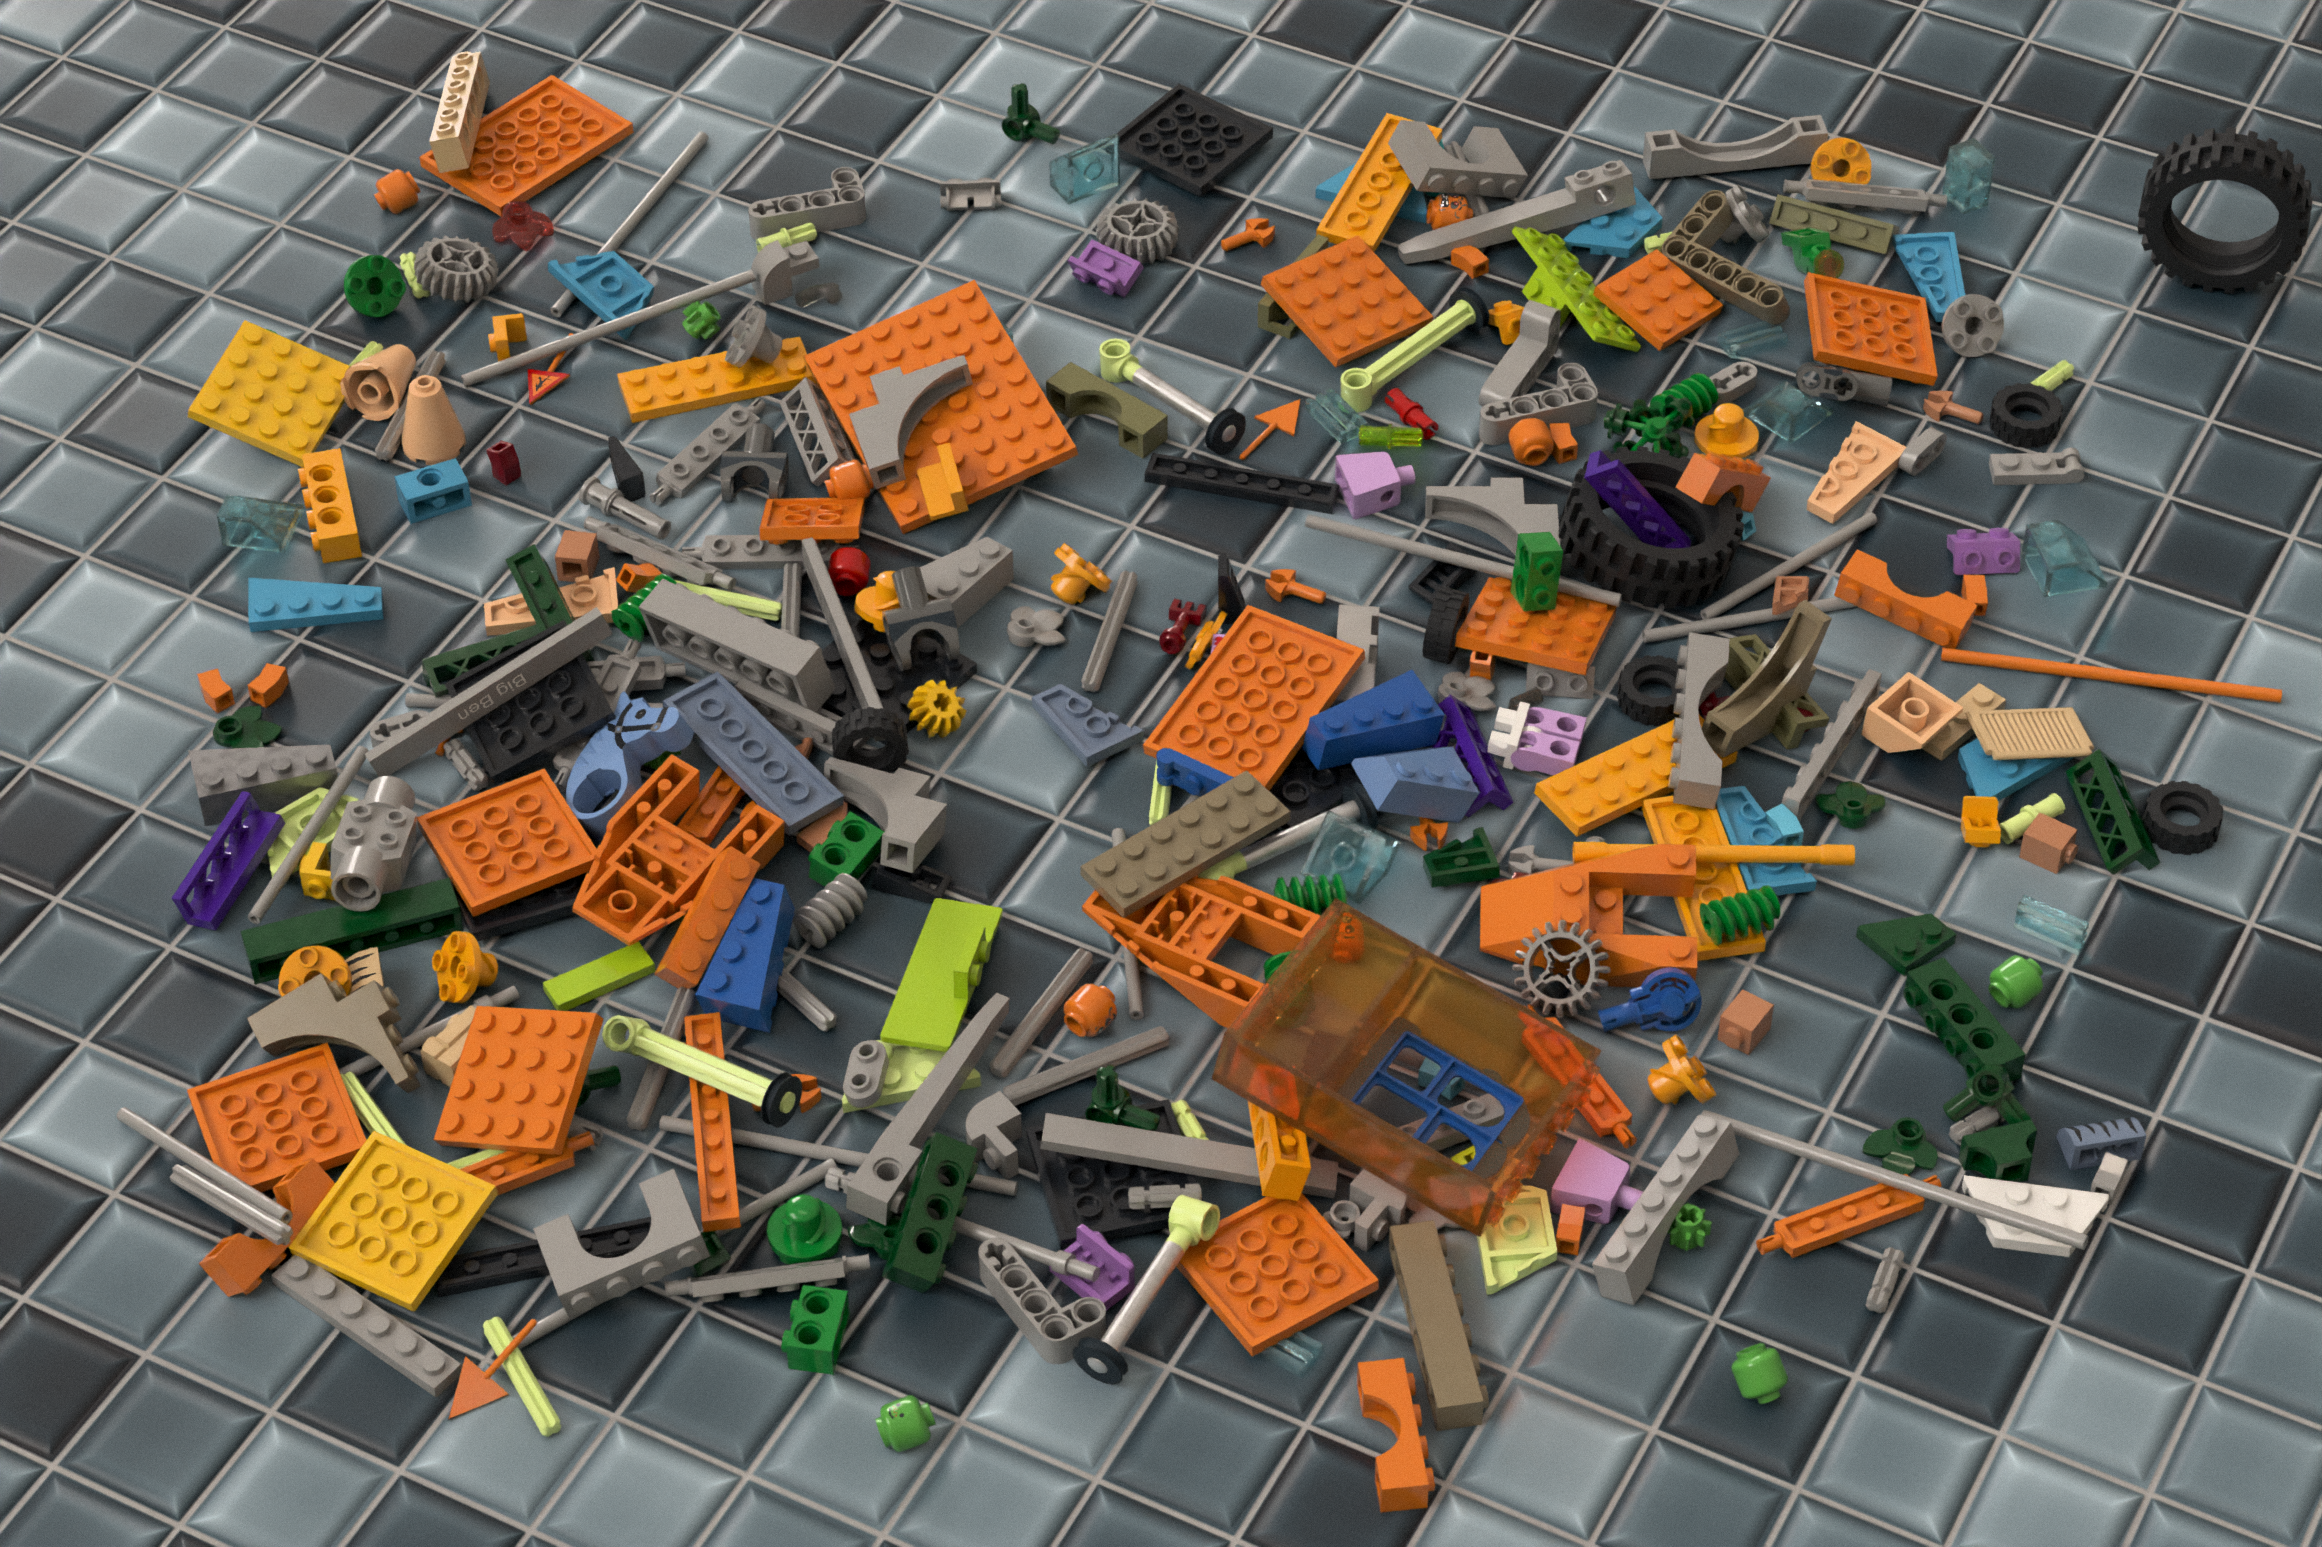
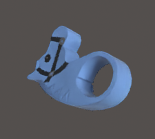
(615, 757)

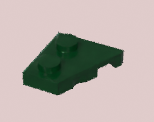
(1462, 861)
(1907, 941)

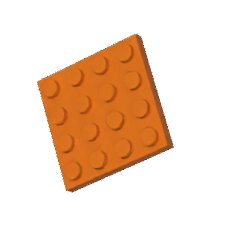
(1346, 301)
(1870, 329)
(1553, 638)
(508, 842)
(518, 1079)
(277, 1117)
(1275, 1271)

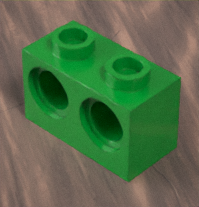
(1536, 571)
(850, 856)
(816, 1329)

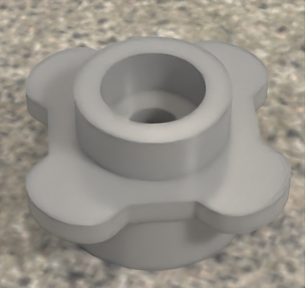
(1341, 1211)

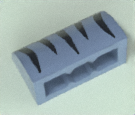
(2087, 1144)

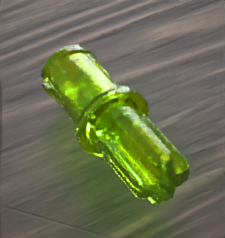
(1390, 436)

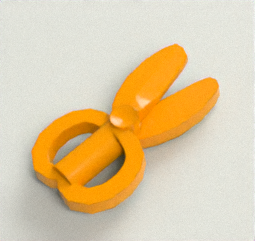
(1204, 640)

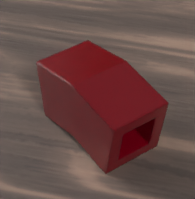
(504, 462)

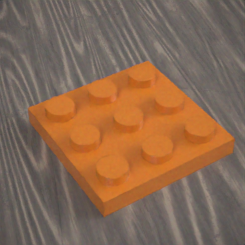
(1658, 299)
(810, 518)

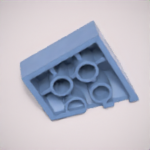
(1418, 783)

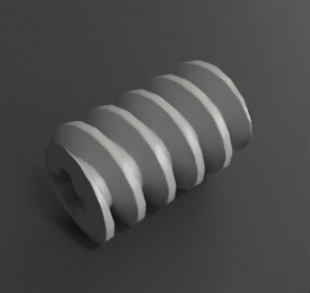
(830, 910)

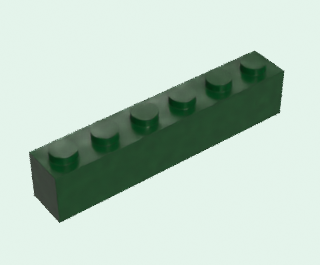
(394, 922)

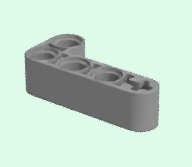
(826, 208)
(1526, 356)
(1570, 402)
(1032, 1308)

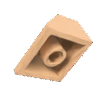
(1908, 715)

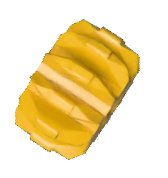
(936, 708)

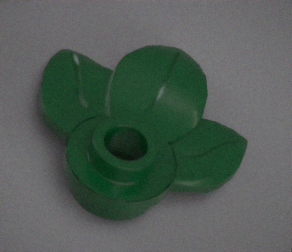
(245, 729)
(1851, 804)
(1902, 1147)
(876, 1235)

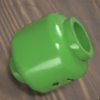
(2016, 982)
(1759, 1373)
(905, 1423)

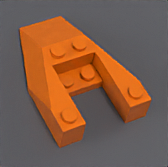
(652, 869)
(1593, 897)
(1189, 927)

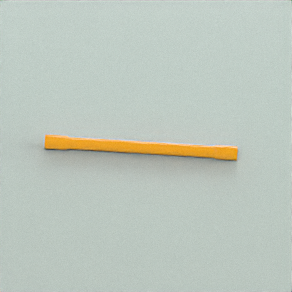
(1824, 854)

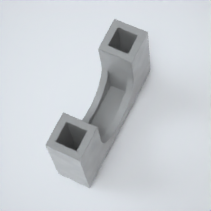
(1491, 166)
(591, 1280)

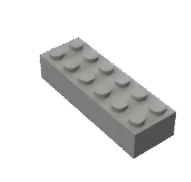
(736, 645)

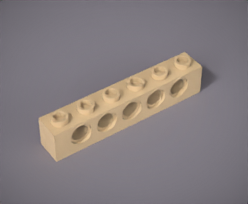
(460, 112)

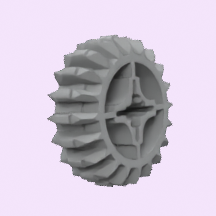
(1138, 229)
(455, 268)
(1587, 951)

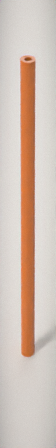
(2111, 675)

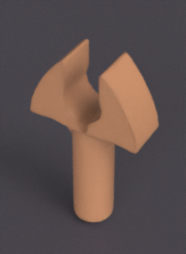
(1940, 404)

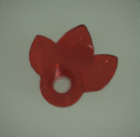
(521, 227)

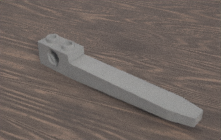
(1550, 211)
(890, 1167)

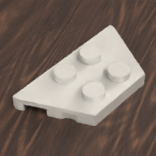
(2053, 1205)

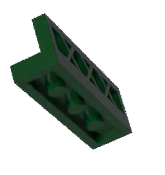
(541, 590)
(460, 660)
(2122, 810)

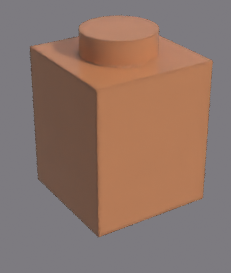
(576, 555)
(2049, 843)
(1745, 1022)

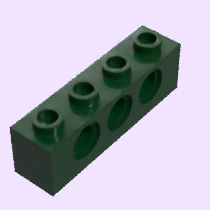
(1962, 1021)
(905, 1261)

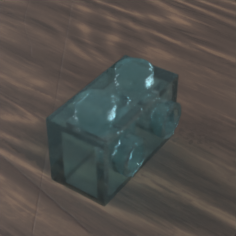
(1968, 176)

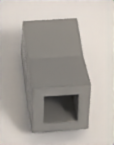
(2110, 1176)

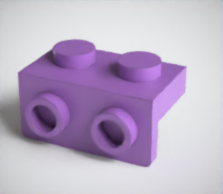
(1106, 268)
(1984, 552)
(1116, 1268)

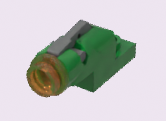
(1813, 252)

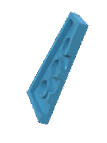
(1933, 266)
(298, 604)
(1747, 825)

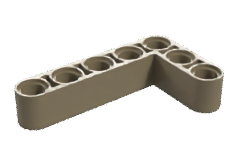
(1690, 250)

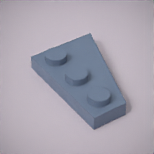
(1083, 727)

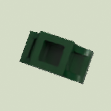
(2000, 1151)

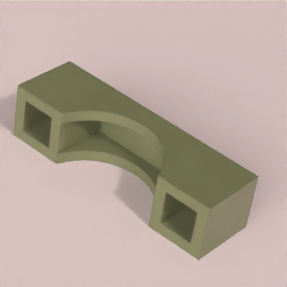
(1079, 392)

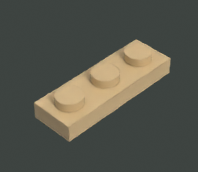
(1960, 730)

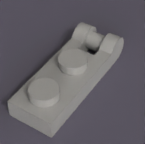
(2036, 468)

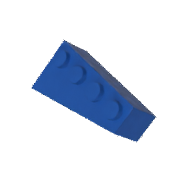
(1376, 722)
(749, 958)

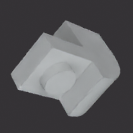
(777, 265)
(992, 1129)
(1379, 1207)

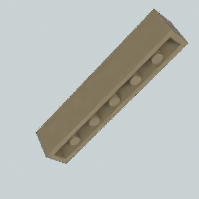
(1437, 1326)

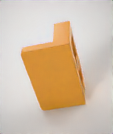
(942, 486)

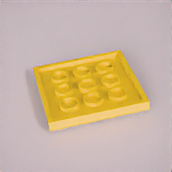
(271, 393)
(394, 1220)

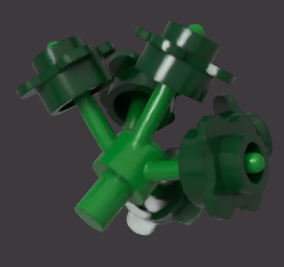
(1650, 425)

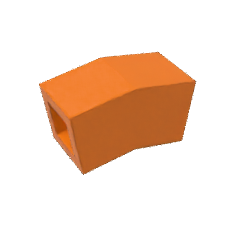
(1470, 260)
(1564, 444)
(635, 577)
(1975, 591)
(1482, 665)
(268, 685)
(215, 690)
(1570, 1229)

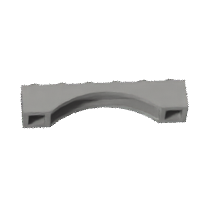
(1676, 155)
(1698, 767)
(1632, 1252)

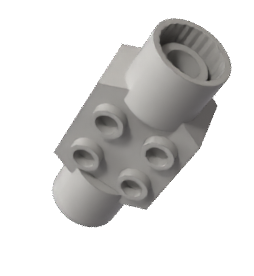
(373, 844)

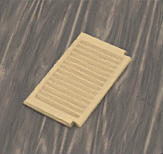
(2030, 733)

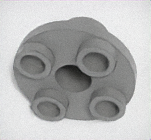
(1745, 219)
(1973, 325)
(753, 339)

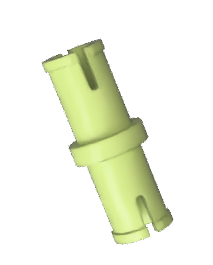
(2017, 825)

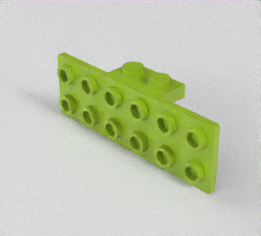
(1566, 286)
(942, 975)

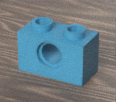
(433, 490)

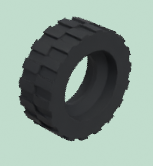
(2022, 432)
(1443, 624)
(1648, 671)
(866, 724)
(2184, 797)

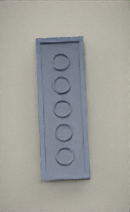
(755, 753)

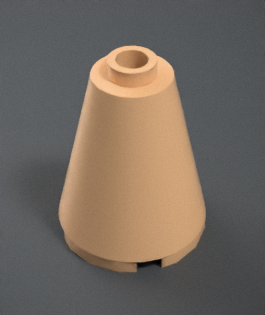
(379, 382)
(430, 423)

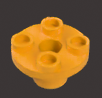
(1841, 161)
(1727, 432)
(1076, 577)
(876, 599)
(310, 962)
(462, 967)
(1679, 1075)

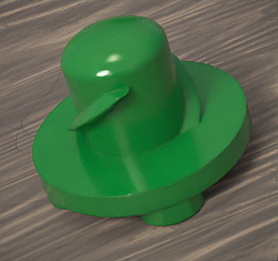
(373, 286)
(804, 1230)

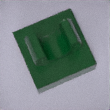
(717, 1259)

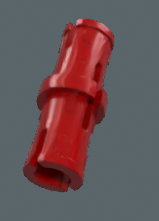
(1411, 412)

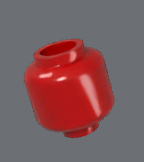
(849, 570)

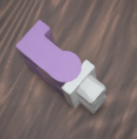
(1537, 739)

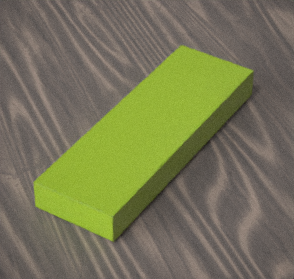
(599, 977)

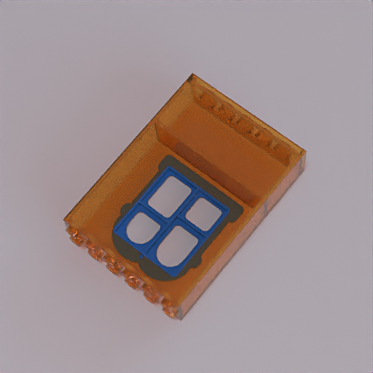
(1341, 1018)

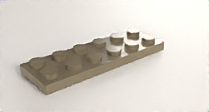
(1185, 843)

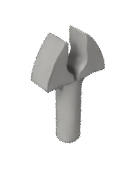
(1525, 861)

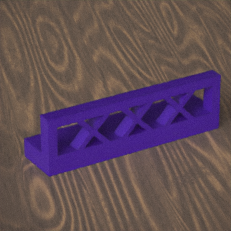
(1633, 503)
(1471, 742)
(229, 868)

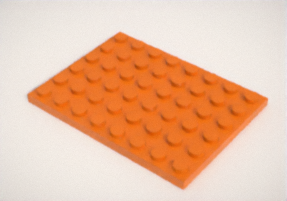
(995, 427)

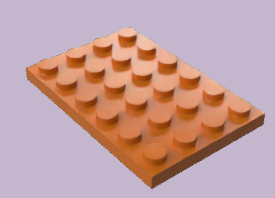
(533, 144)
(1256, 696)

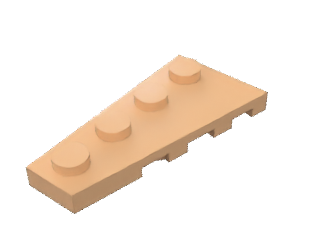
(1858, 468)
(583, 596)

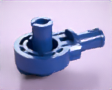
(1657, 1003)

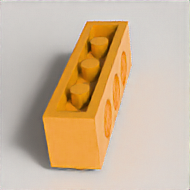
(331, 506)
(1280, 1155)

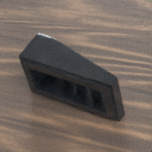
(626, 472)
(1434, 570)
(1229, 593)
(892, 882)

